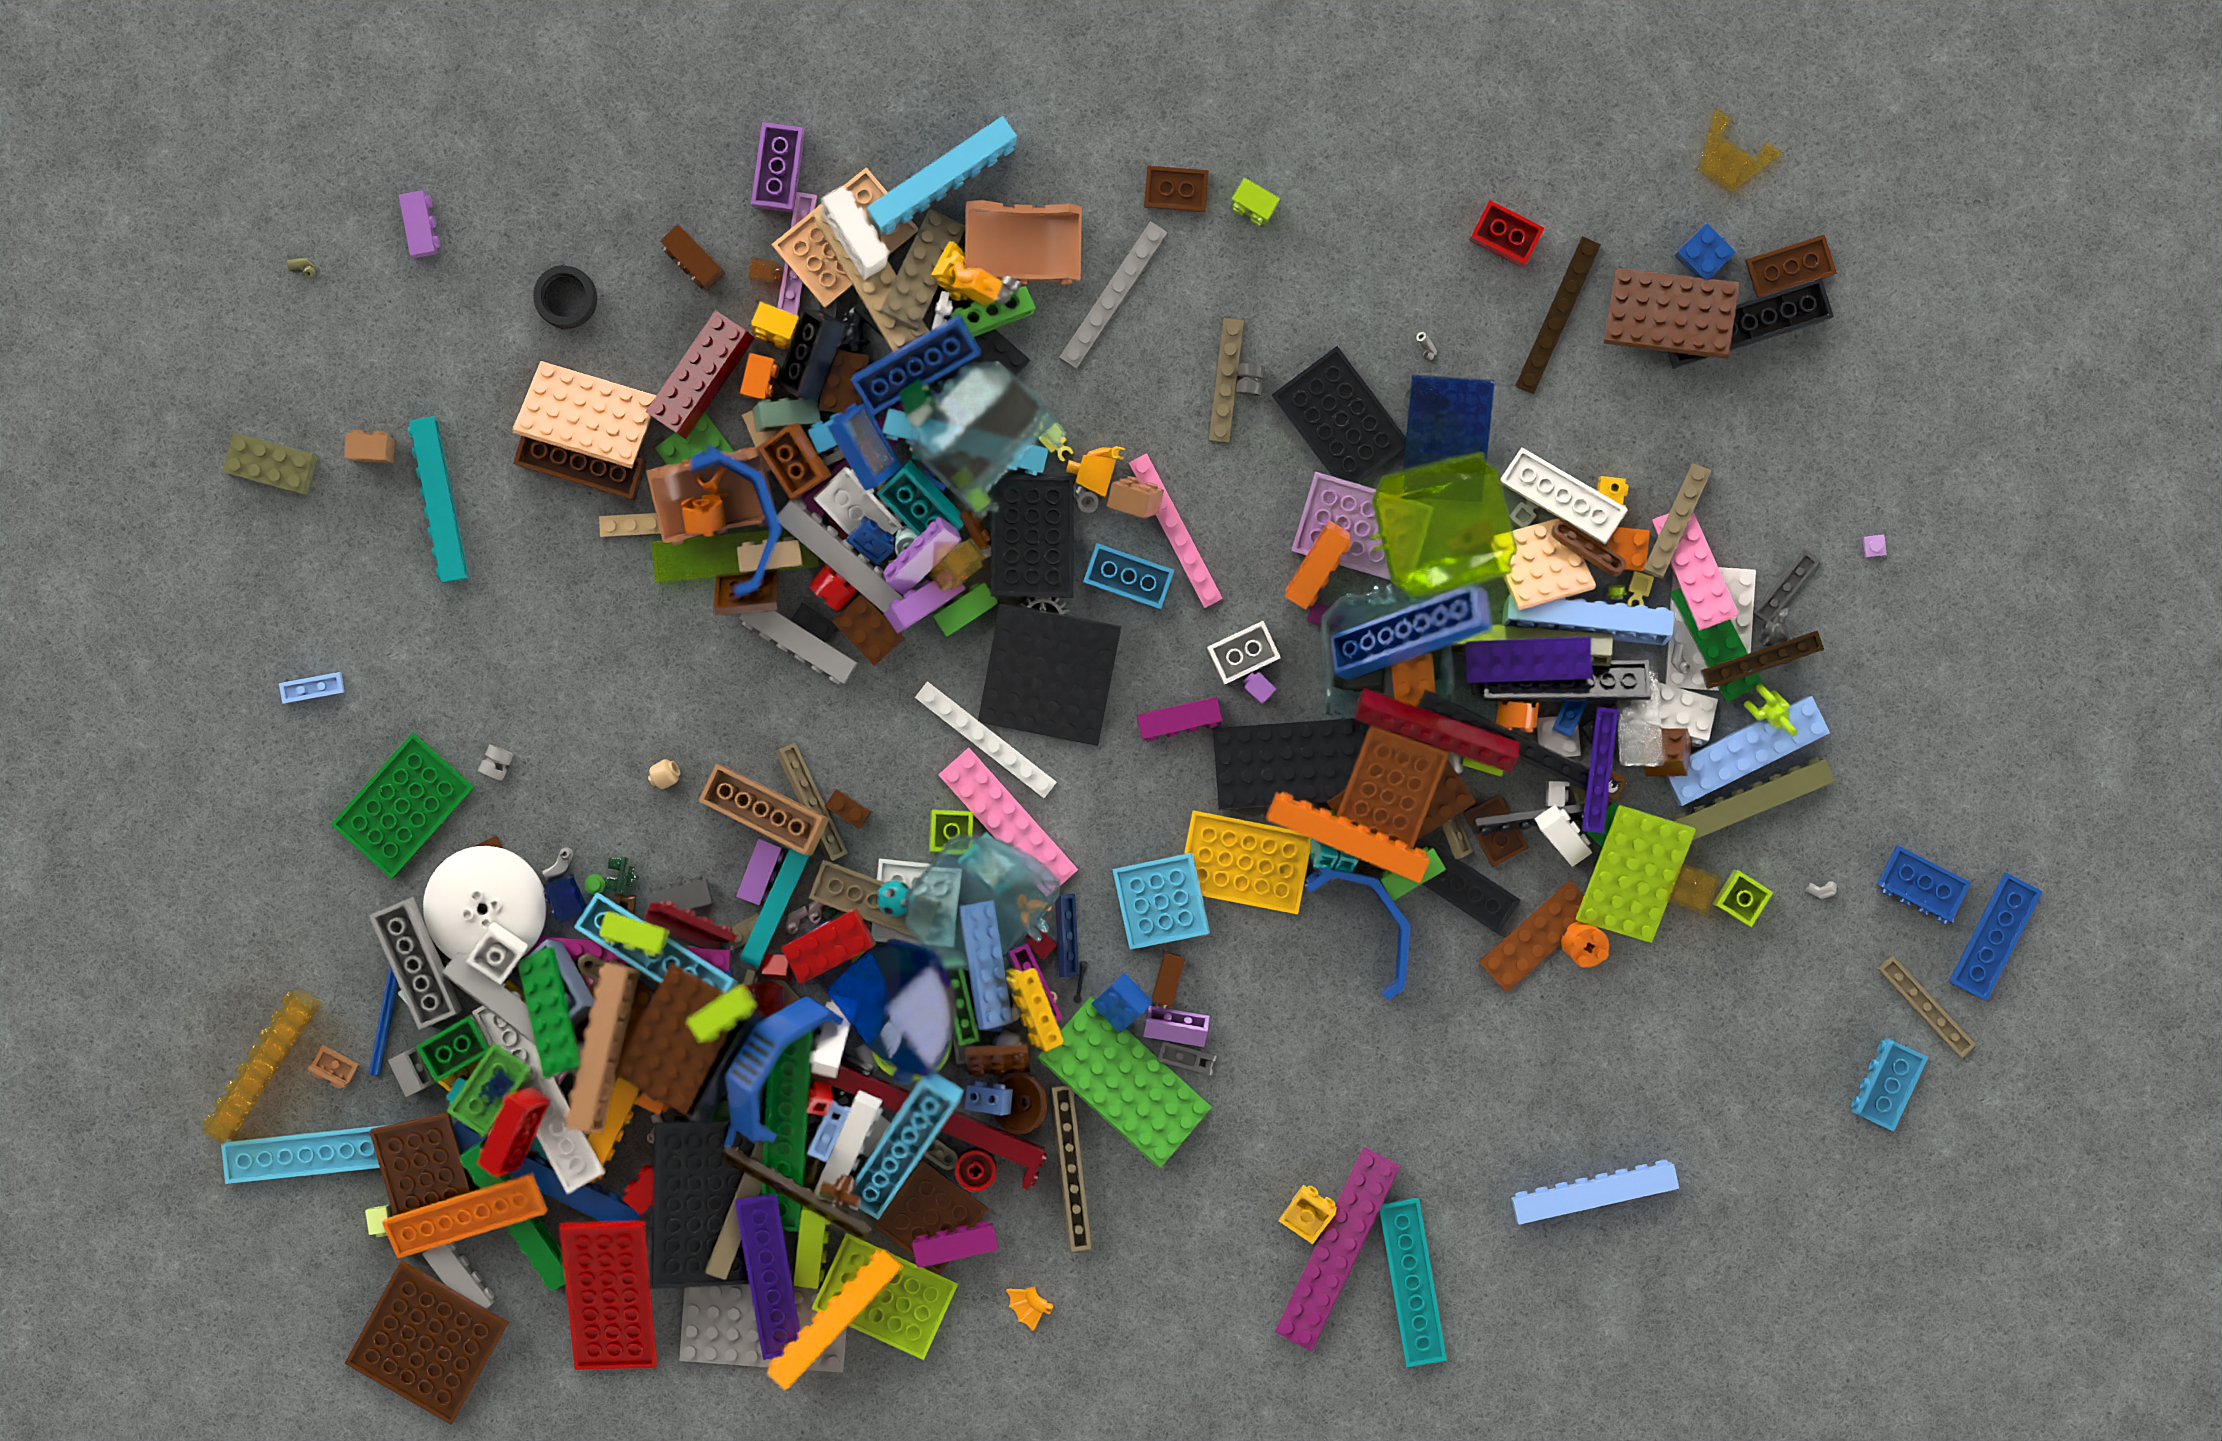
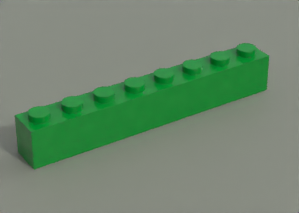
(530, 1233)

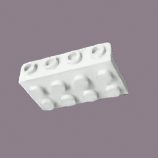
(849, 502)
(1687, 710)

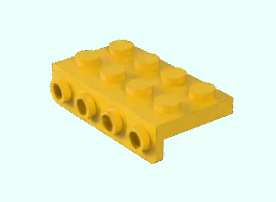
(1034, 1008)

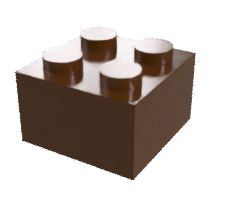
(1676, 754)

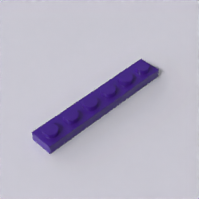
(1600, 769)

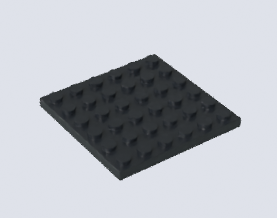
(1049, 673)

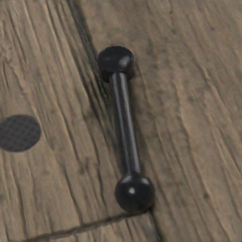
(1077, 998)

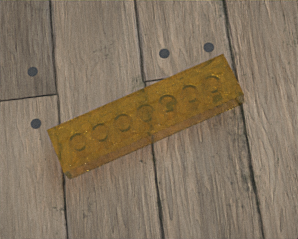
(261, 1065)

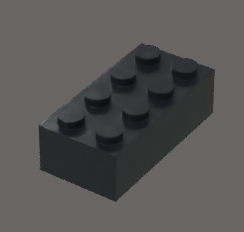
(810, 354)

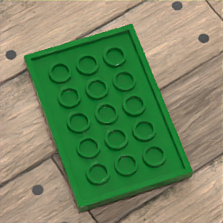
(402, 805)

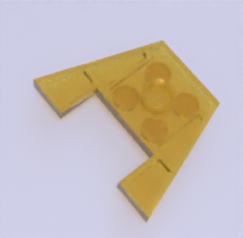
(1728, 163)

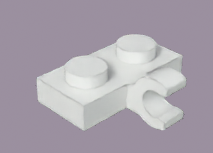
(942, 309)

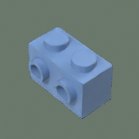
(988, 1099)

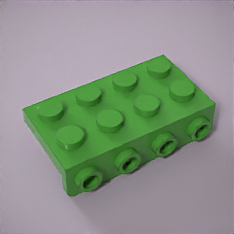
(474, 1110)

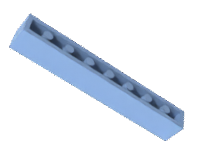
(1594, 1192)

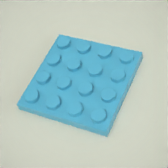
(1161, 901)

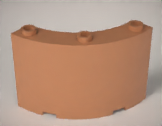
(1024, 241)
(676, 483)

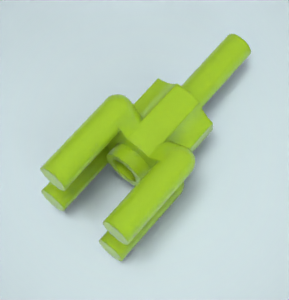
(1773, 711)

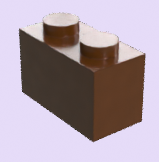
(848, 808)

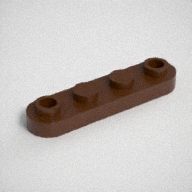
(1588, 548)

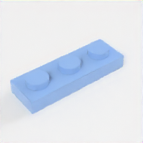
(311, 687)

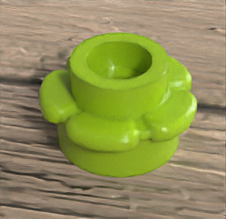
(1616, 591)

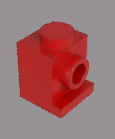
(819, 1098)

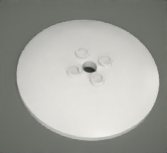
(487, 877)

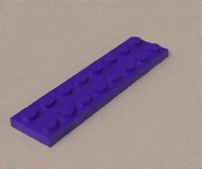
(768, 1273)

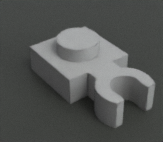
(1523, 514)

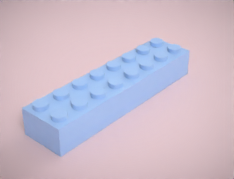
(1625, 623)
(1746, 751)

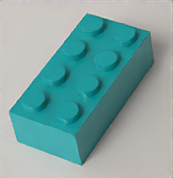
(917, 500)

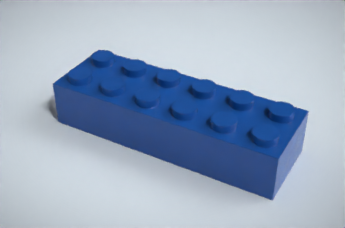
(921, 360)

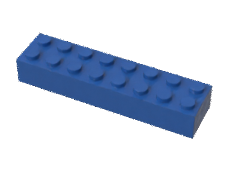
(1410, 632)

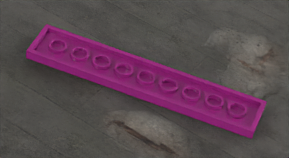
(1337, 1249)

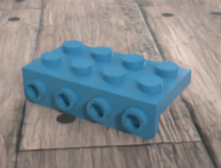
(1888, 1084)

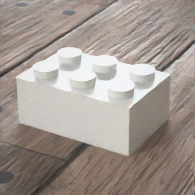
(1243, 652)

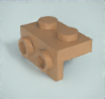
(333, 1067)

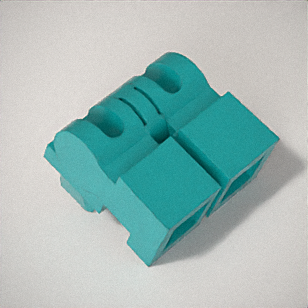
(1328, 857)

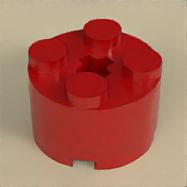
(832, 588)
(966, 1176)

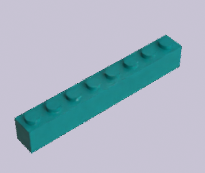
(438, 499)

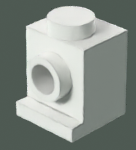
(1556, 793)

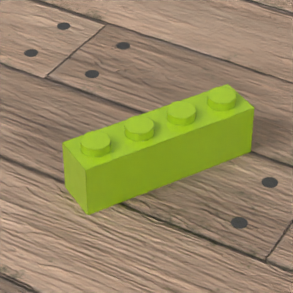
(811, 1250)

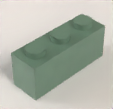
(780, 414)

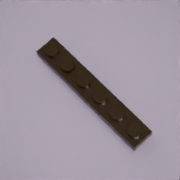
(1762, 659)

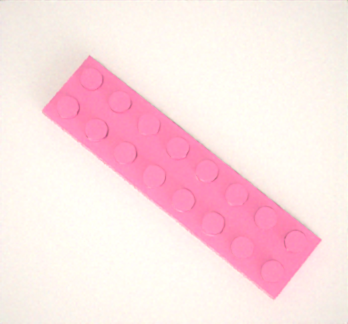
(1002, 813)

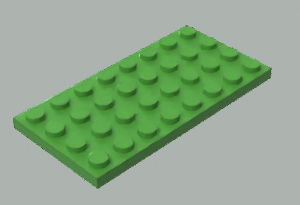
(1125, 1084)

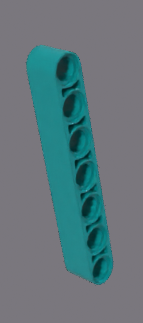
(774, 908)

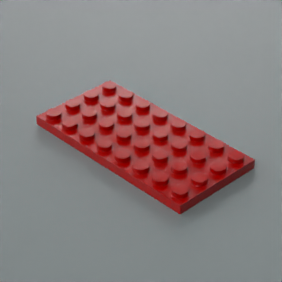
(609, 1295)

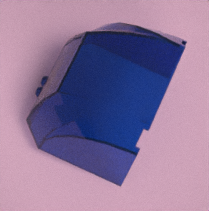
(899, 1006)

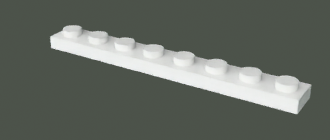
(985, 739)

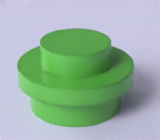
(594, 884)

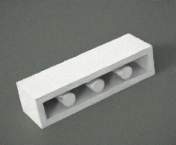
(830, 1045)

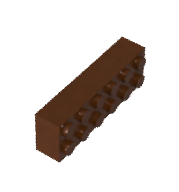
(580, 468)

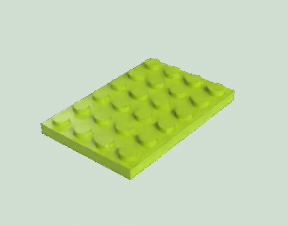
(1635, 873)
(906, 1308)

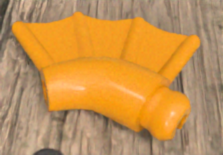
(1028, 1305)

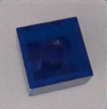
(565, 898)

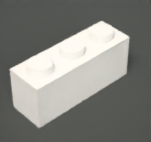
(1564, 835)

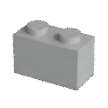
(411, 1071)

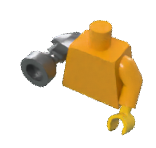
(981, 285)
(1093, 475)

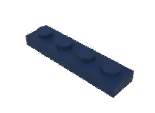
(1067, 935)

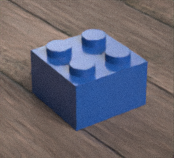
(1705, 253)
(1122, 1002)

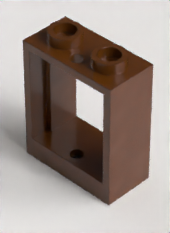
(1168, 979)

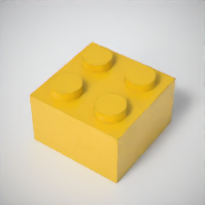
(774, 325)

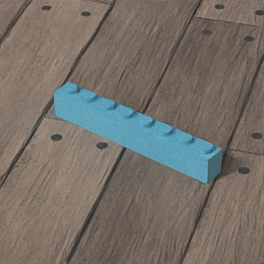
(898, 425)

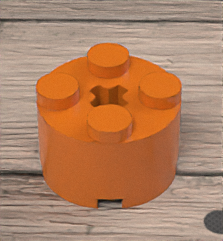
(703, 515)
(1517, 714)
(1585, 944)

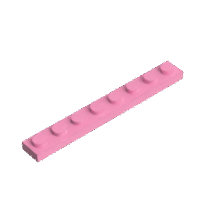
(1178, 535)

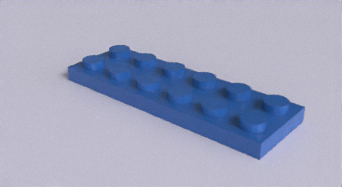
(1995, 936)

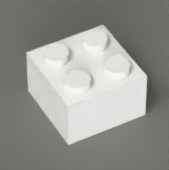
(497, 953)

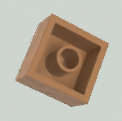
(369, 448)
(1135, 497)

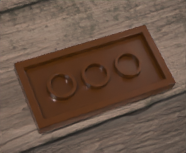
(1790, 266)

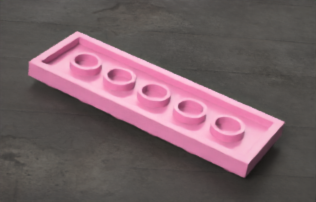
(1699, 576)

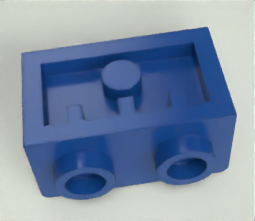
(872, 540)

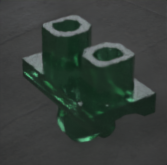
(617, 884)

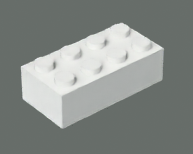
(854, 232)

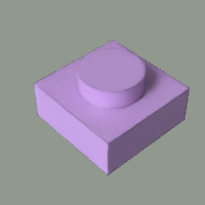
(1874, 546)

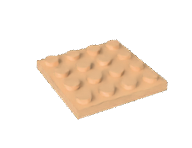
(1545, 568)

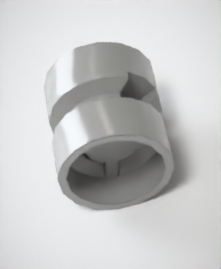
(496, 762)

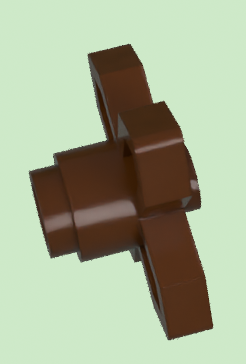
(841, 1193)

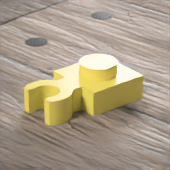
(1049, 445)
(1640, 586)

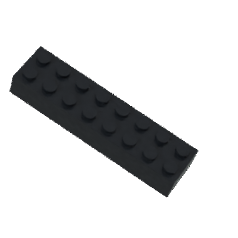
(1772, 317)

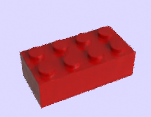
(828, 946)
(513, 1131)

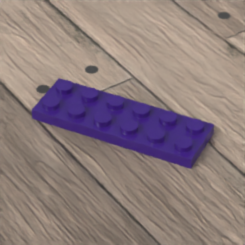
(1528, 659)

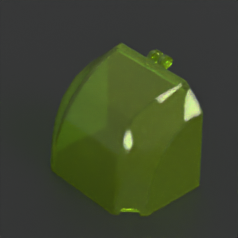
(1444, 525)

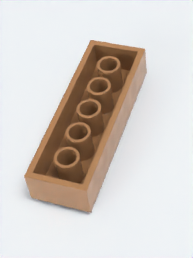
(764, 809)

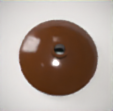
(1023, 1117)

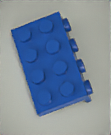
(1923, 884)

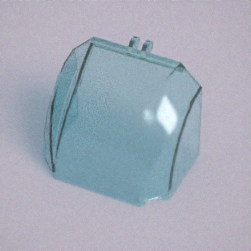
(976, 872)

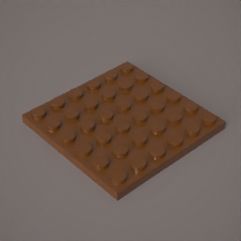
(426, 1342)

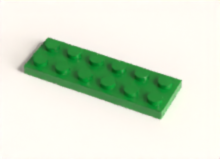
(1716, 646)
(548, 1013)

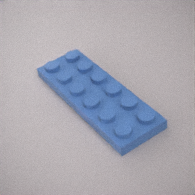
(986, 964)

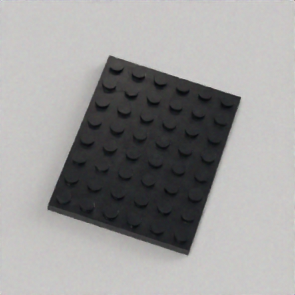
(692, 1202)

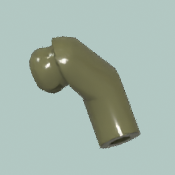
(304, 265)

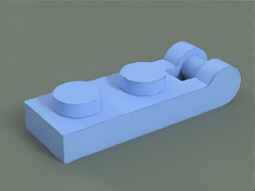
(828, 1132)

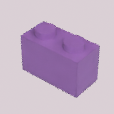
(1258, 687)

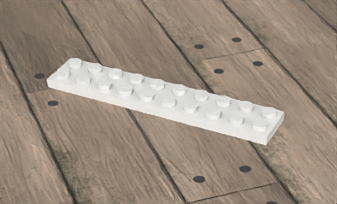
(565, 1147)

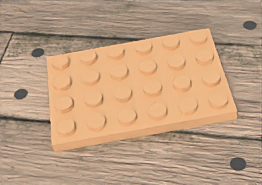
(813, 259)
(585, 414)

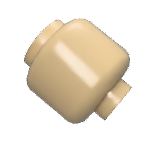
(664, 774)

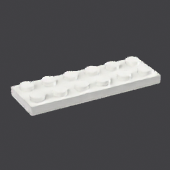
(1563, 495)

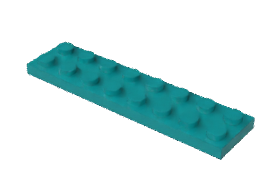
(1412, 1282)

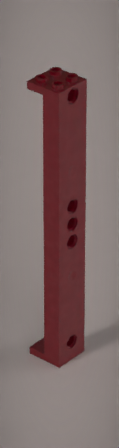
(957, 1124)

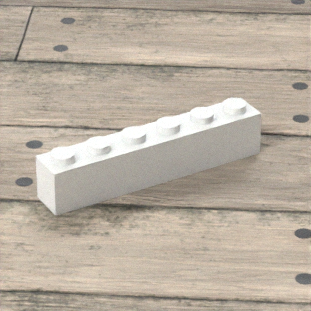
(851, 1139)

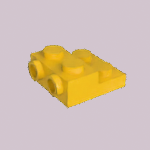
(945, 273)
(1308, 1213)

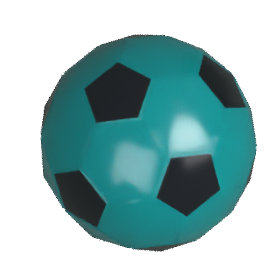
(892, 898)

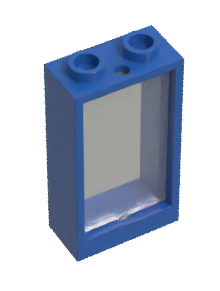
(864, 446)

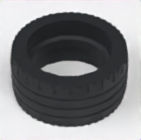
(540, 293)

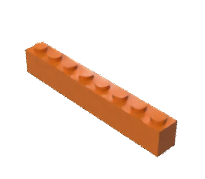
(1348, 837)

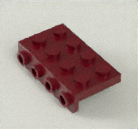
(687, 926)

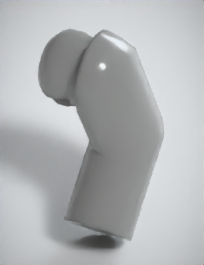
(1822, 892)

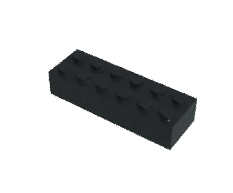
(715, 1082)

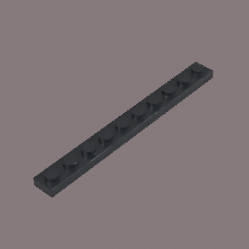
(1528, 750)

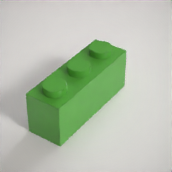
(965, 608)
(1399, 885)

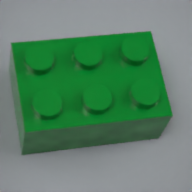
(453, 1048)

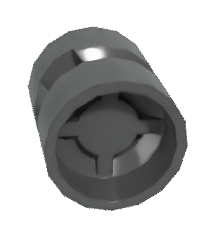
(1250, 379)

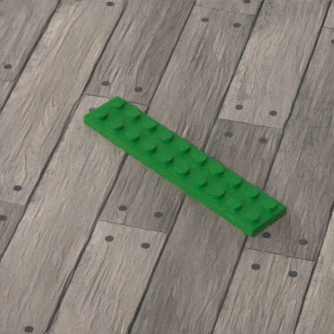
(787, 1117)

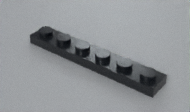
(1520, 820)

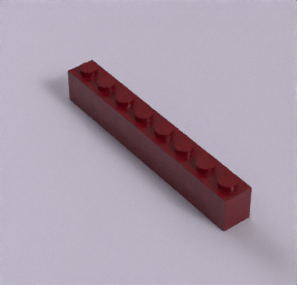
(1437, 730)

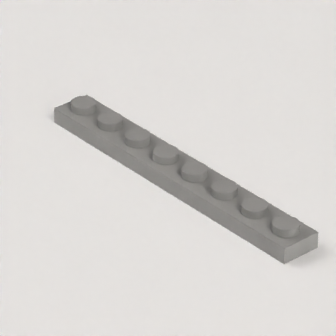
(1113, 295)

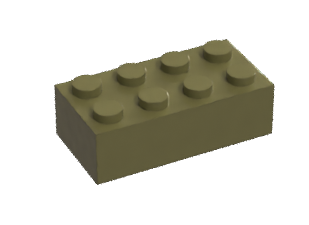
(270, 463)

